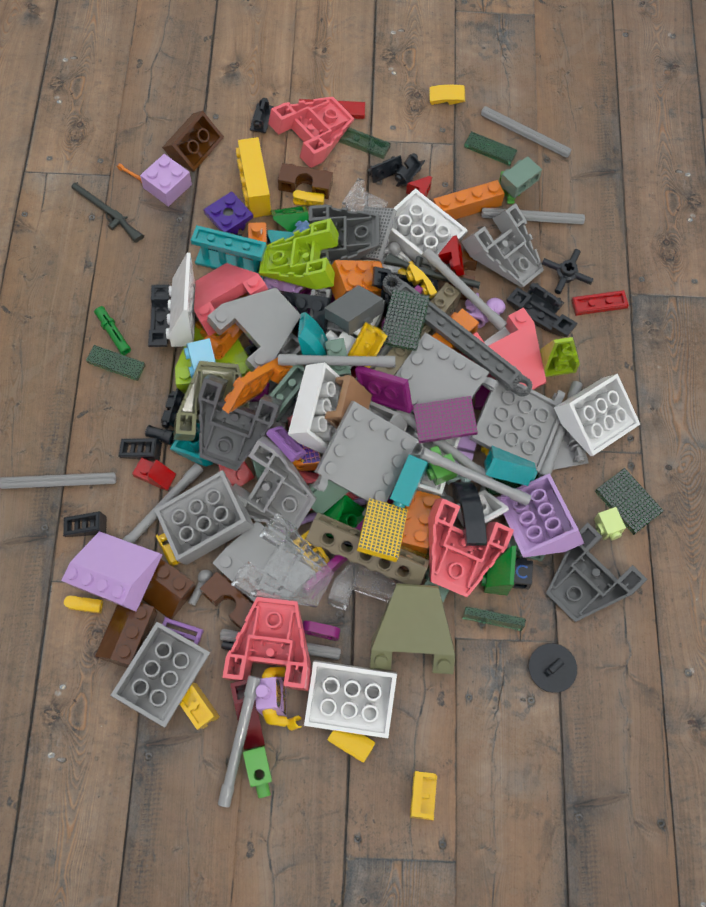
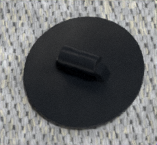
(553, 668)

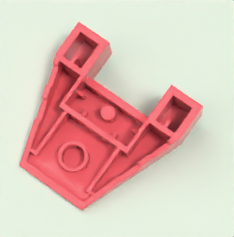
(316, 123)
(222, 286)
(520, 348)
(450, 560)
(271, 637)

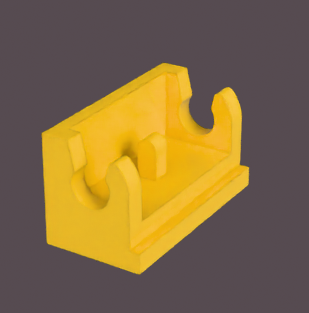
(368, 341)
(198, 707)
(423, 795)

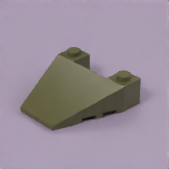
(190, 408)
(414, 624)

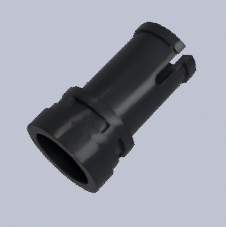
(164, 435)

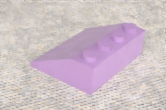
(544, 523)
(113, 570)

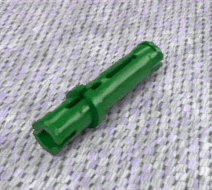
(108, 324)

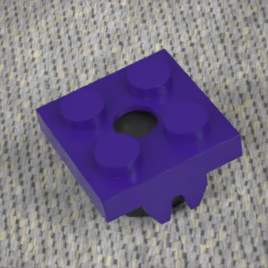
(229, 214)

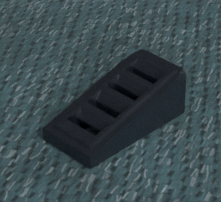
(152, 451)
(97, 520)

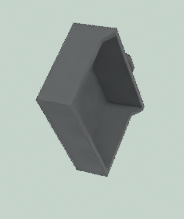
(354, 309)

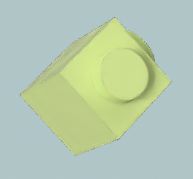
(609, 524)

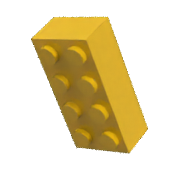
(253, 177)

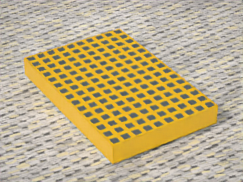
(382, 530)

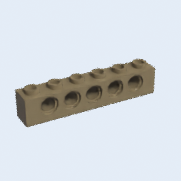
(342, 532)

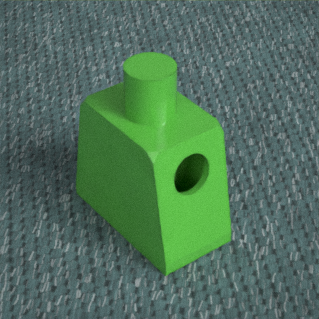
(257, 759)

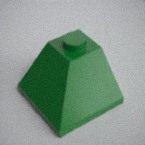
(290, 216)
(345, 511)
(500, 577)

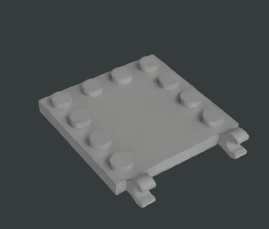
(441, 373)
(519, 423)
(365, 455)

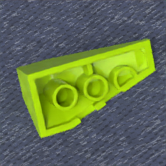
(560, 357)

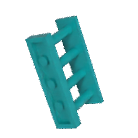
(227, 243)

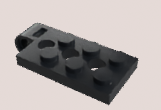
(304, 302)

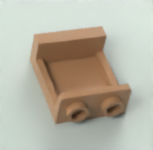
(350, 391)

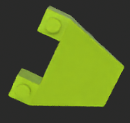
(298, 257)
(235, 355)

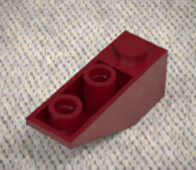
(254, 735)

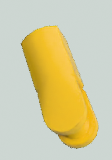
(307, 198)
(167, 550)
(84, 604)

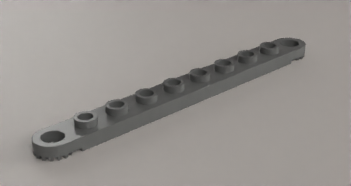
(467, 342)

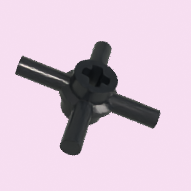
(567, 271)

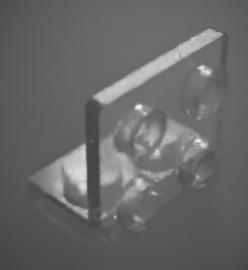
(358, 198)

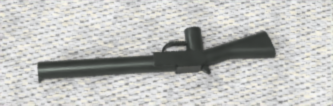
(117, 217)
(395, 261)

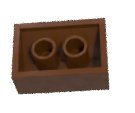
(193, 141)
(168, 590)
(126, 634)

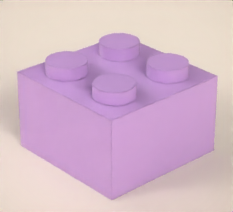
(166, 180)

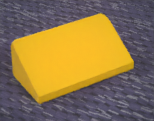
(354, 744)

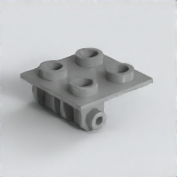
(570, 453)

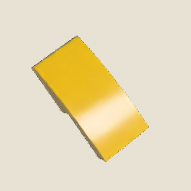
(447, 93)
(417, 277)

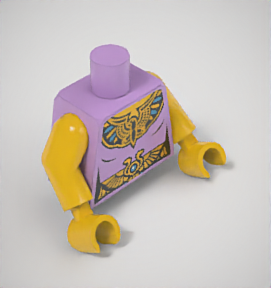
(272, 699)

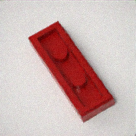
(599, 302)

